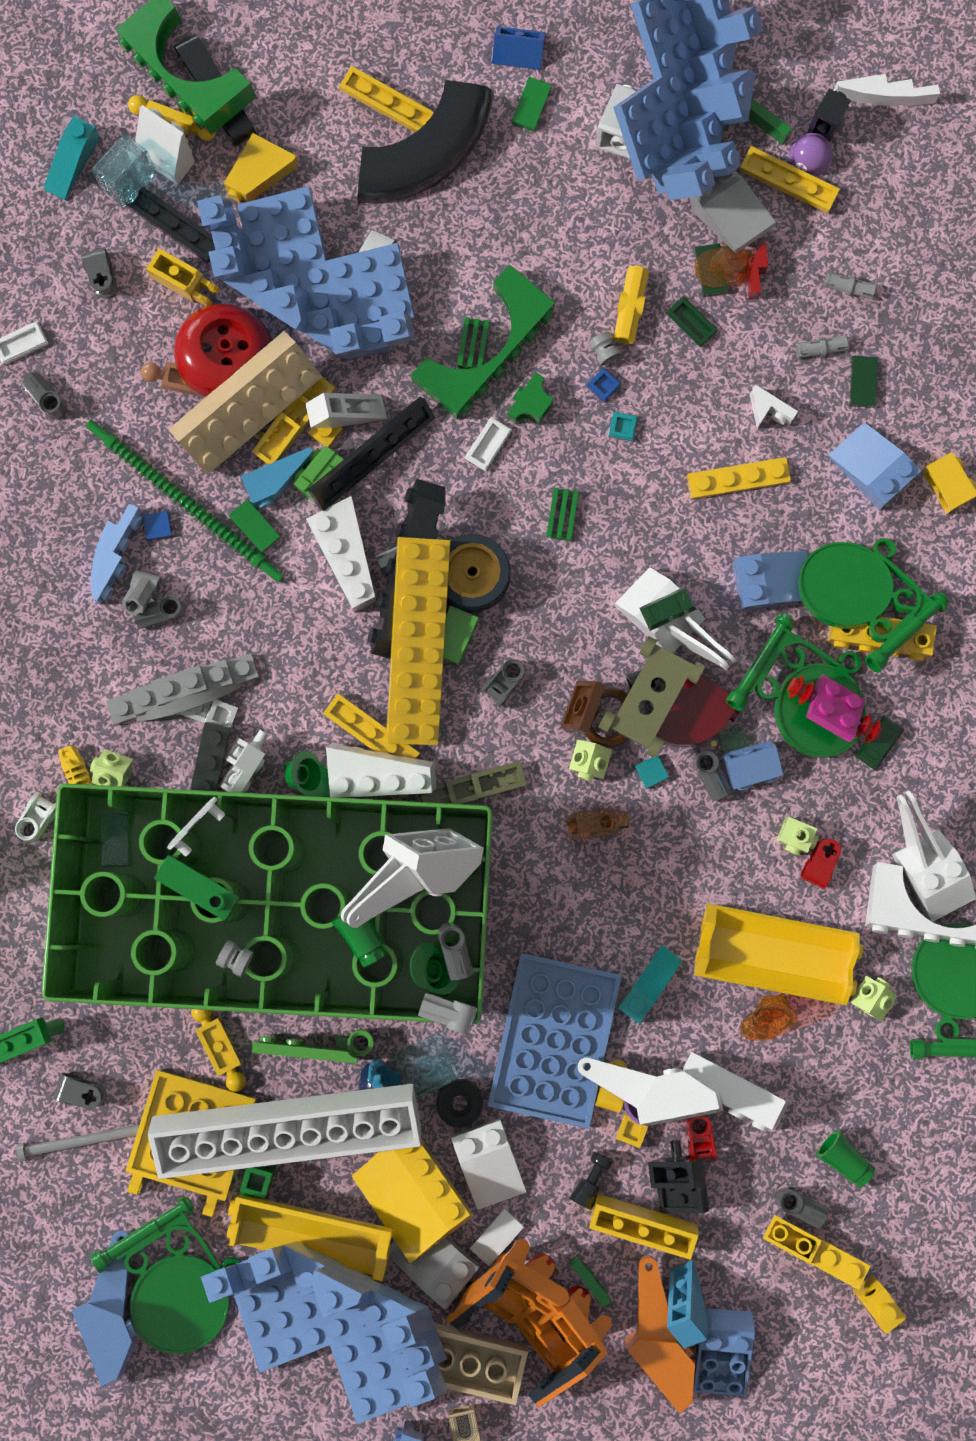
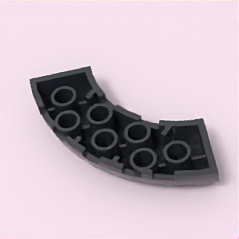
(432, 151)

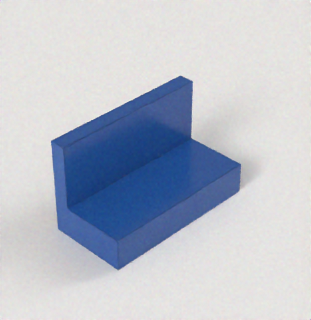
(518, 47)

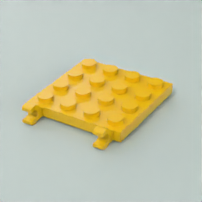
(177, 1095)

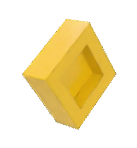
(325, 436)
(631, 1132)

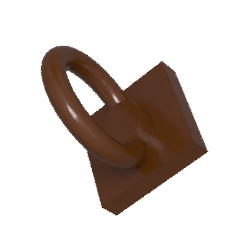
(584, 709)

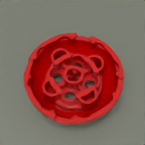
(203, 369)

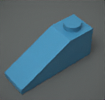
(272, 480)
(686, 1306)

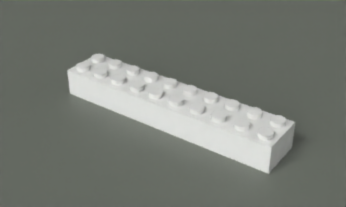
(285, 1131)

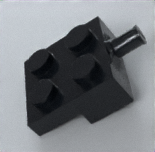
(679, 1182)

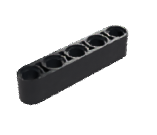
(203, 69)

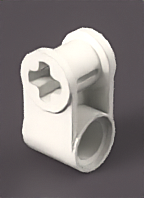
(36, 816)

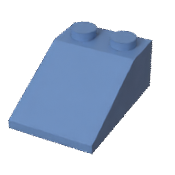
(874, 465)
(768, 579)

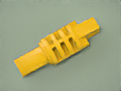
(74, 766)

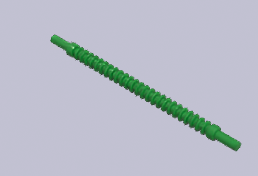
(112, 442)

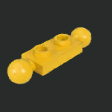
(170, 115)
(219, 1049)

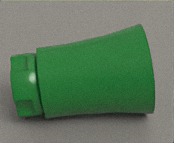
(362, 940)
(845, 1159)

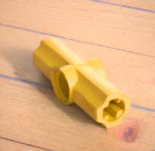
(631, 304)

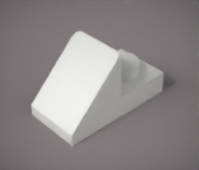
(764, 402)

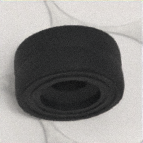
(474, 1106)

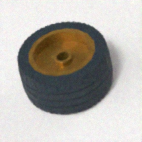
(492, 577)

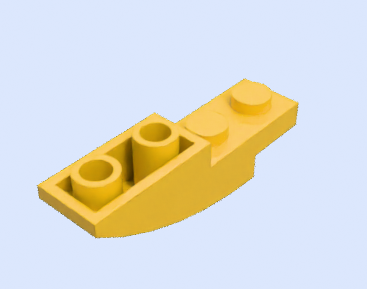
(816, 1251)

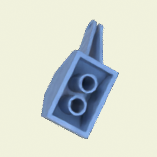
(103, 1322)

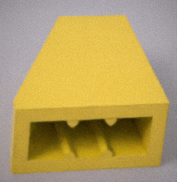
(258, 169)

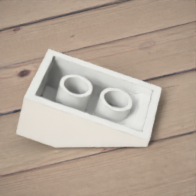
(488, 1163)

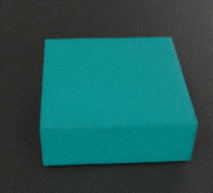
(623, 426)
(651, 771)

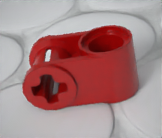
(819, 867)
(701, 1143)

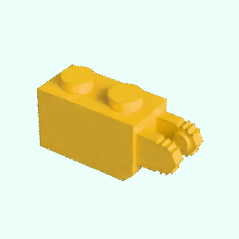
(180, 277)

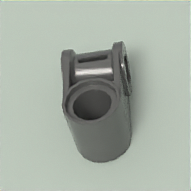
(99, 269)
(503, 683)
(75, 1090)

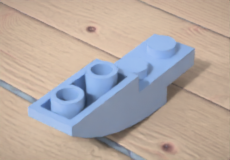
(107, 562)

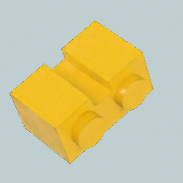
(950, 482)

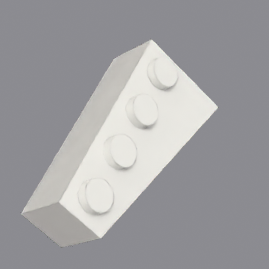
(343, 547)
(371, 773)
(738, 1093)

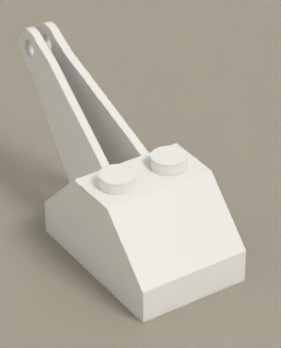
(675, 633)
(416, 861)
(931, 865)
(656, 1098)

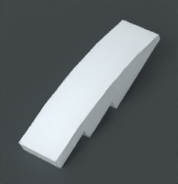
(880, 92)

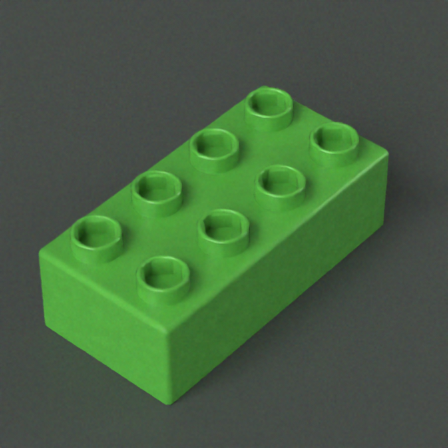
(295, 868)

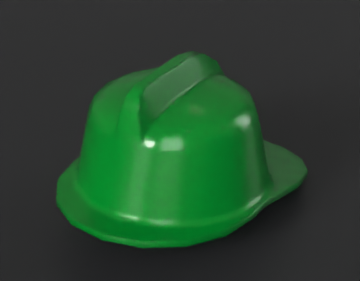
(307, 775)
(430, 970)

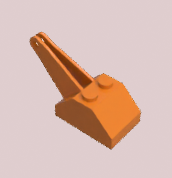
(655, 1346)

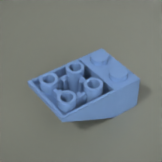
(726, 1355)

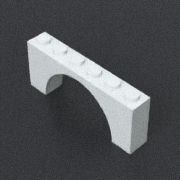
(893, 911)

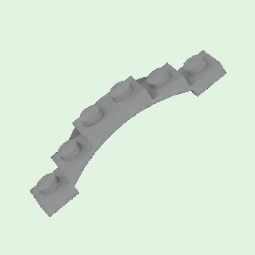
(183, 690)

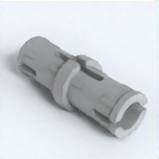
(849, 285)
(821, 346)

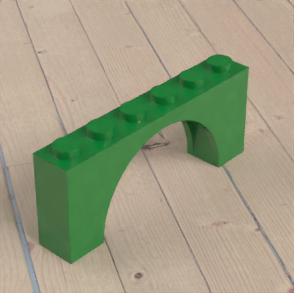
(209, 101)
(459, 387)

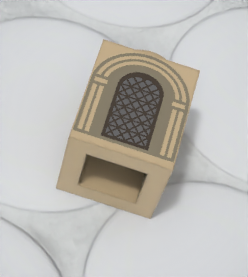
(464, 1423)

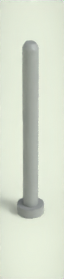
(24, 1151)

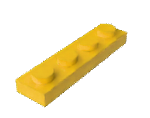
(384, 99)
(789, 179)
(738, 478)
(365, 728)

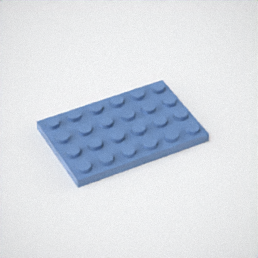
(551, 1024)

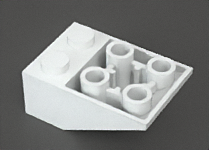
(165, 144)

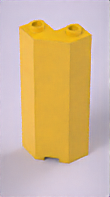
(777, 954)
(273, 1224)

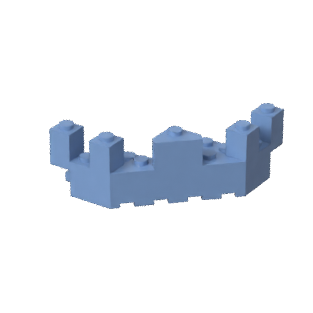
(680, 115)
(280, 262)
(311, 1301)

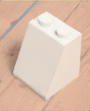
(608, 131)

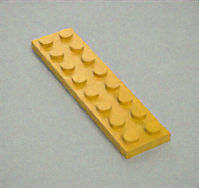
(417, 641)

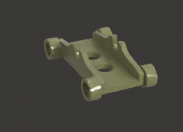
(645, 727)

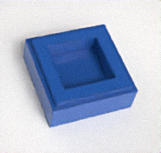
(604, 384)
(157, 525)

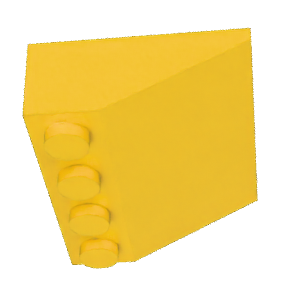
(412, 1198)

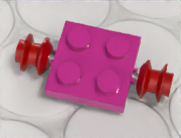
(835, 708)

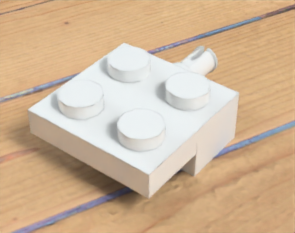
(245, 760)

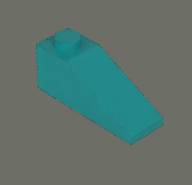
(71, 156)
(650, 984)

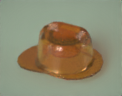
(722, 267)
(769, 1018)

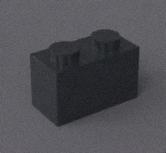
(829, 114)

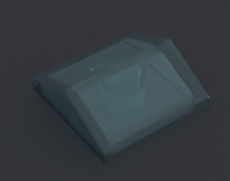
(426, 1065)

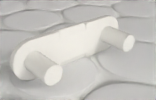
(211, 808)

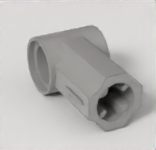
(141, 590)
(455, 1015)

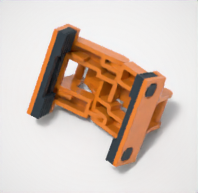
(532, 1313)

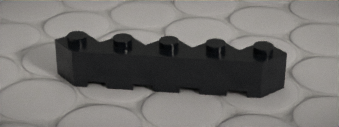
(424, 505)

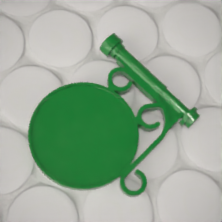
(853, 588)
(790, 716)
(947, 985)
(169, 1295)

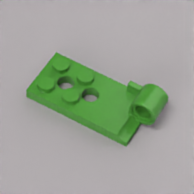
(296, 1048)

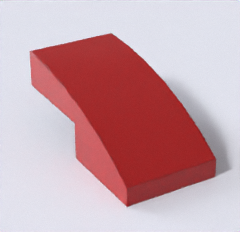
(758, 267)

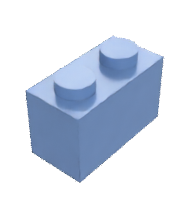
(752, 765)

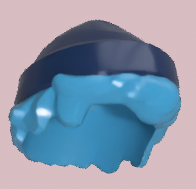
(378, 1075)

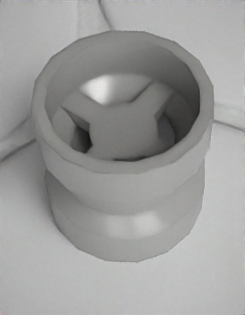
(604, 348)
(228, 956)

